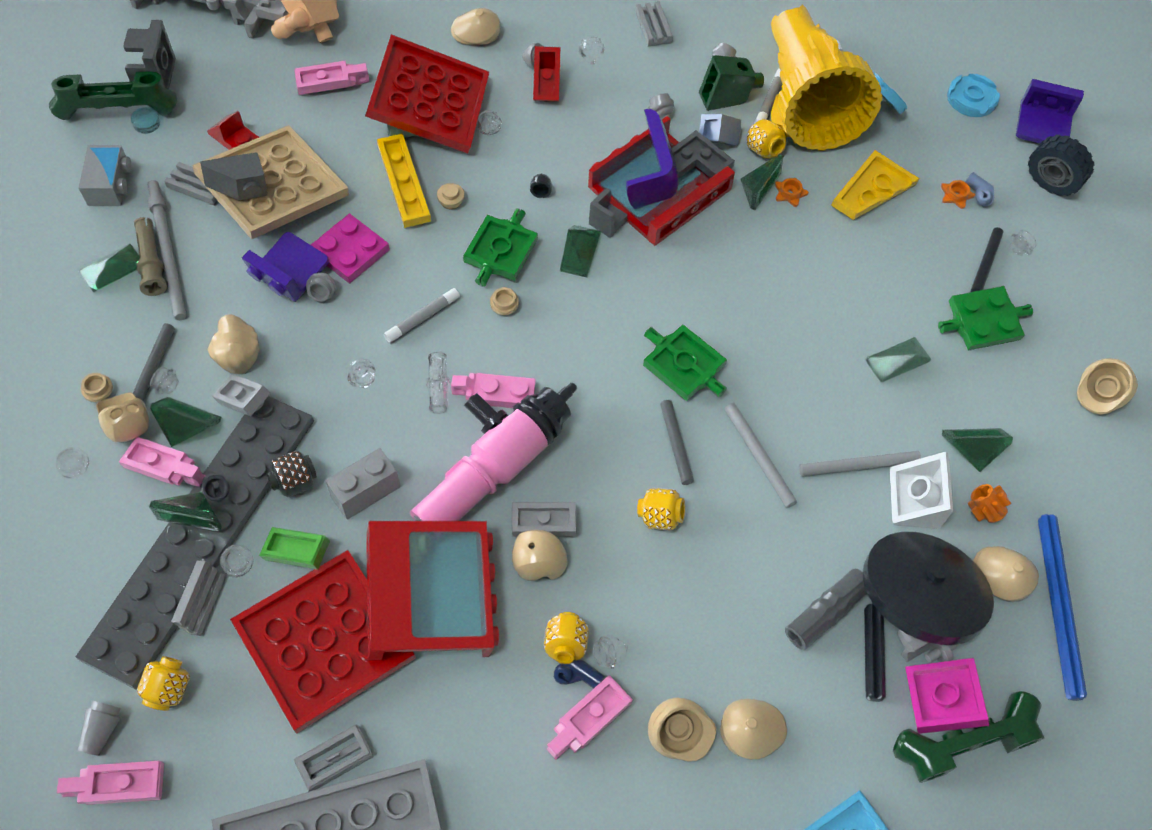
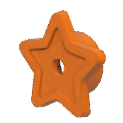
(793, 185)
(959, 187)

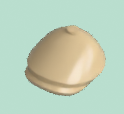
(476, 27)
(1106, 386)
(1008, 572)
(752, 728)
(681, 730)

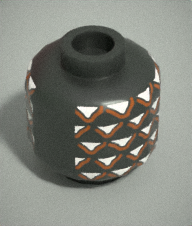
(291, 473)

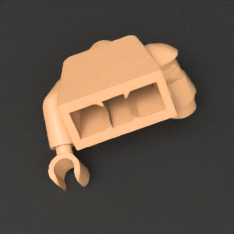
(306, 16)

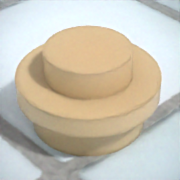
(450, 195)
(504, 301)
(96, 387)

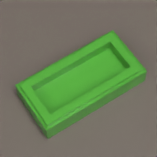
(294, 548)

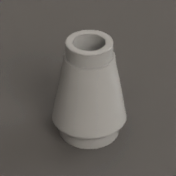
(97, 727)

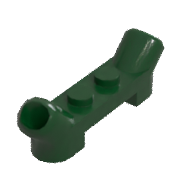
(145, 90)
(935, 759)

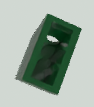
(728, 82)

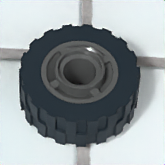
(1061, 165)

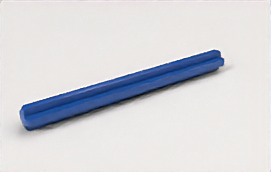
(1062, 608)

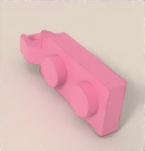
(330, 76)
(494, 389)
(161, 463)
(589, 717)
(115, 783)

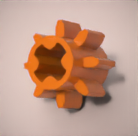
(989, 503)

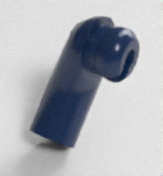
(577, 671)

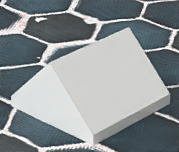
(922, 492)

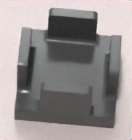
(156, 50)

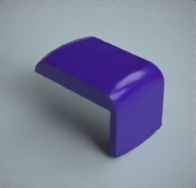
(658, 185)

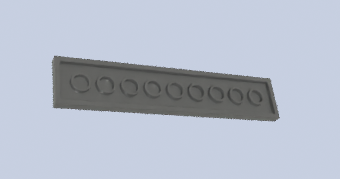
(142, 613)

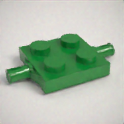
(500, 247)
(985, 318)
(684, 362)

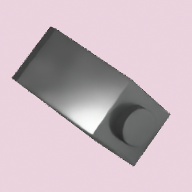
(235, 176)

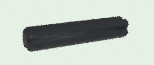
(874, 654)

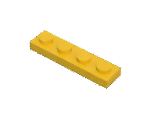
(403, 180)

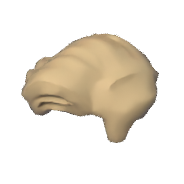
(234, 345)

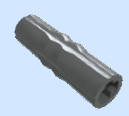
(827, 610)

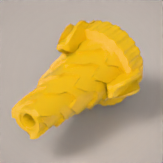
(824, 91)

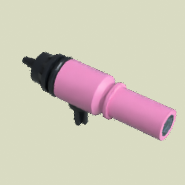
(499, 454)

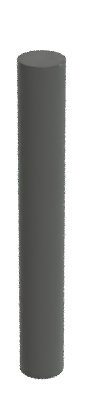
(153, 360)
(676, 442)

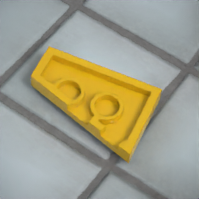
(873, 185)

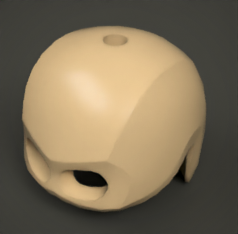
(123, 417)
(544, 560)

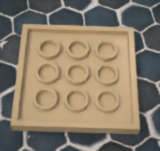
(294, 183)

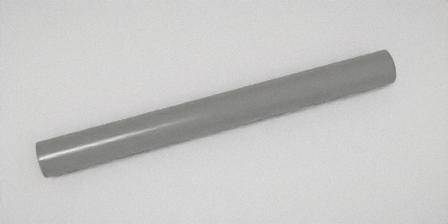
(760, 455)
(858, 463)

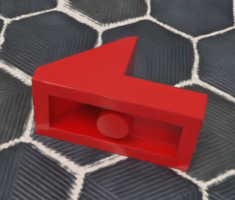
(546, 73)
(231, 131)

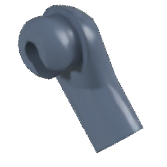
(983, 189)

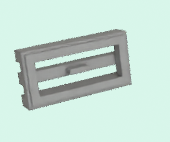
(650, 10)
(186, 174)
(199, 599)
(338, 770)

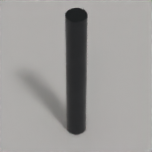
(987, 260)

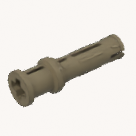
(149, 265)

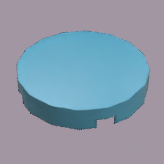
(973, 95)
(891, 96)

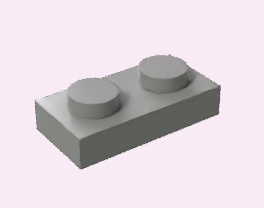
(241, 395)
(552, 517)

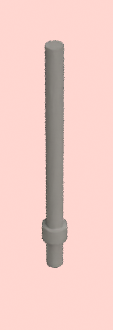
(158, 207)

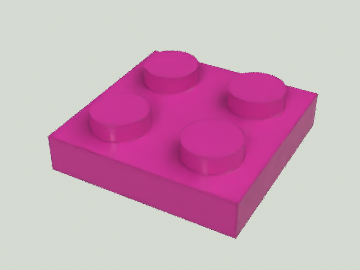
(351, 247)
(946, 696)

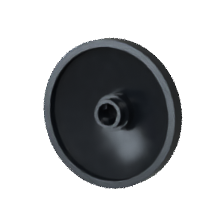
(928, 588)

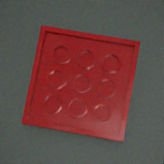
(428, 94)
(315, 642)

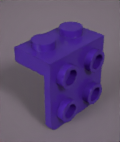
(1047, 110)
(286, 265)

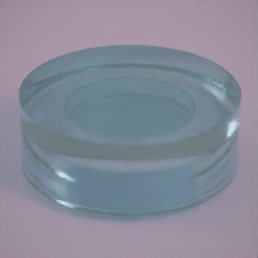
(145, 120)

